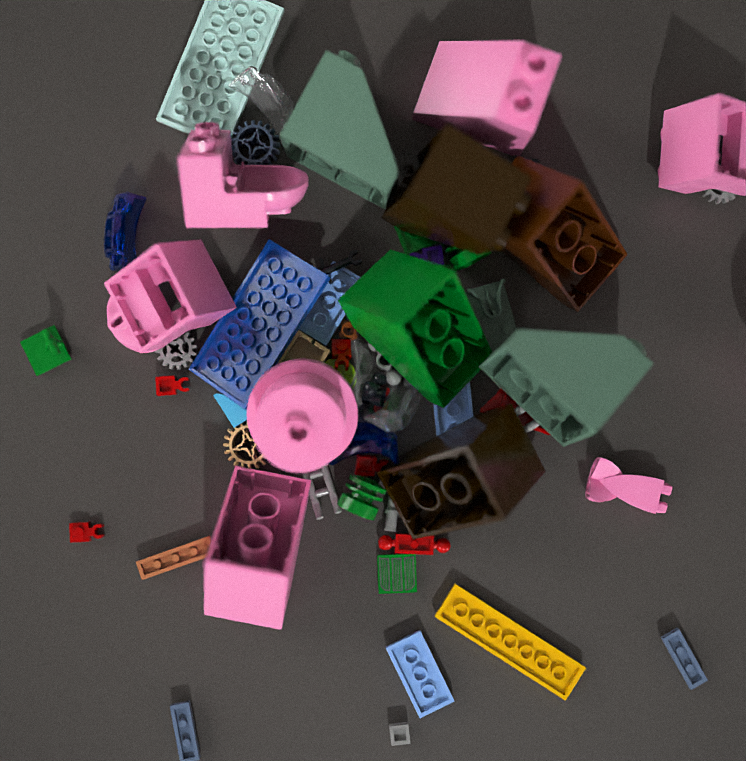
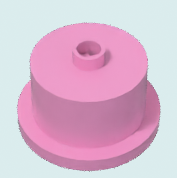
(302, 414)

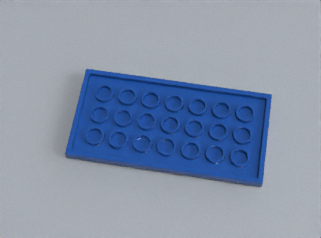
(267, 317)

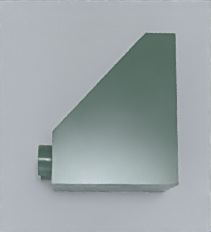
(340, 131)
(567, 378)

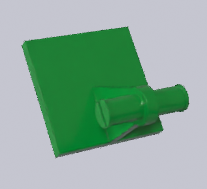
(45, 350)

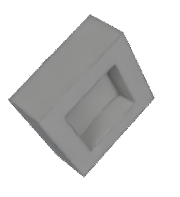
(399, 733)

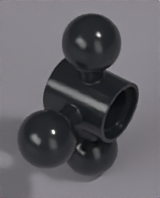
(373, 394)

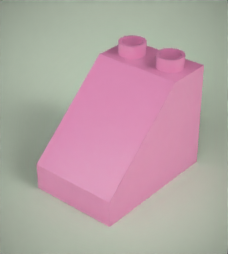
(488, 91)
(255, 547)

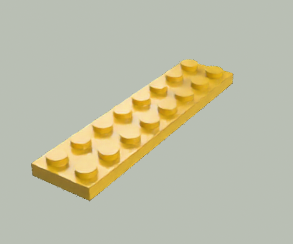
(510, 641)

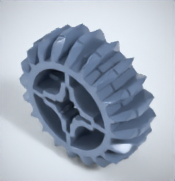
(257, 130)

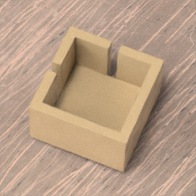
(302, 348)

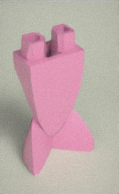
(640, 491)

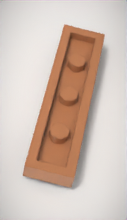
(174, 558)

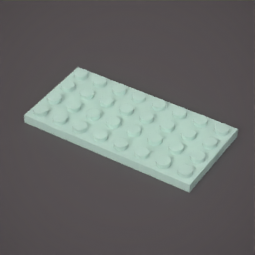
(221, 46)

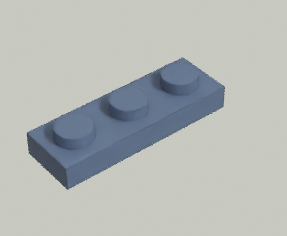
(684, 658)
(185, 731)

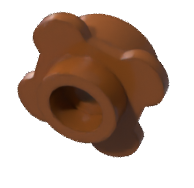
(344, 333)

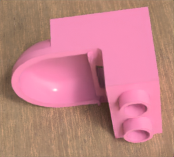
(691, 146)
(232, 194)
(140, 312)

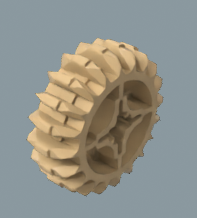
(233, 449)

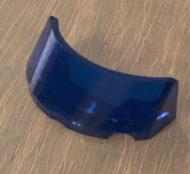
(121, 230)
(370, 439)

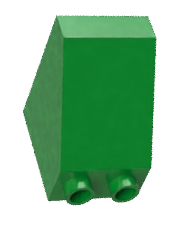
(418, 323)

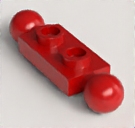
(406, 545)

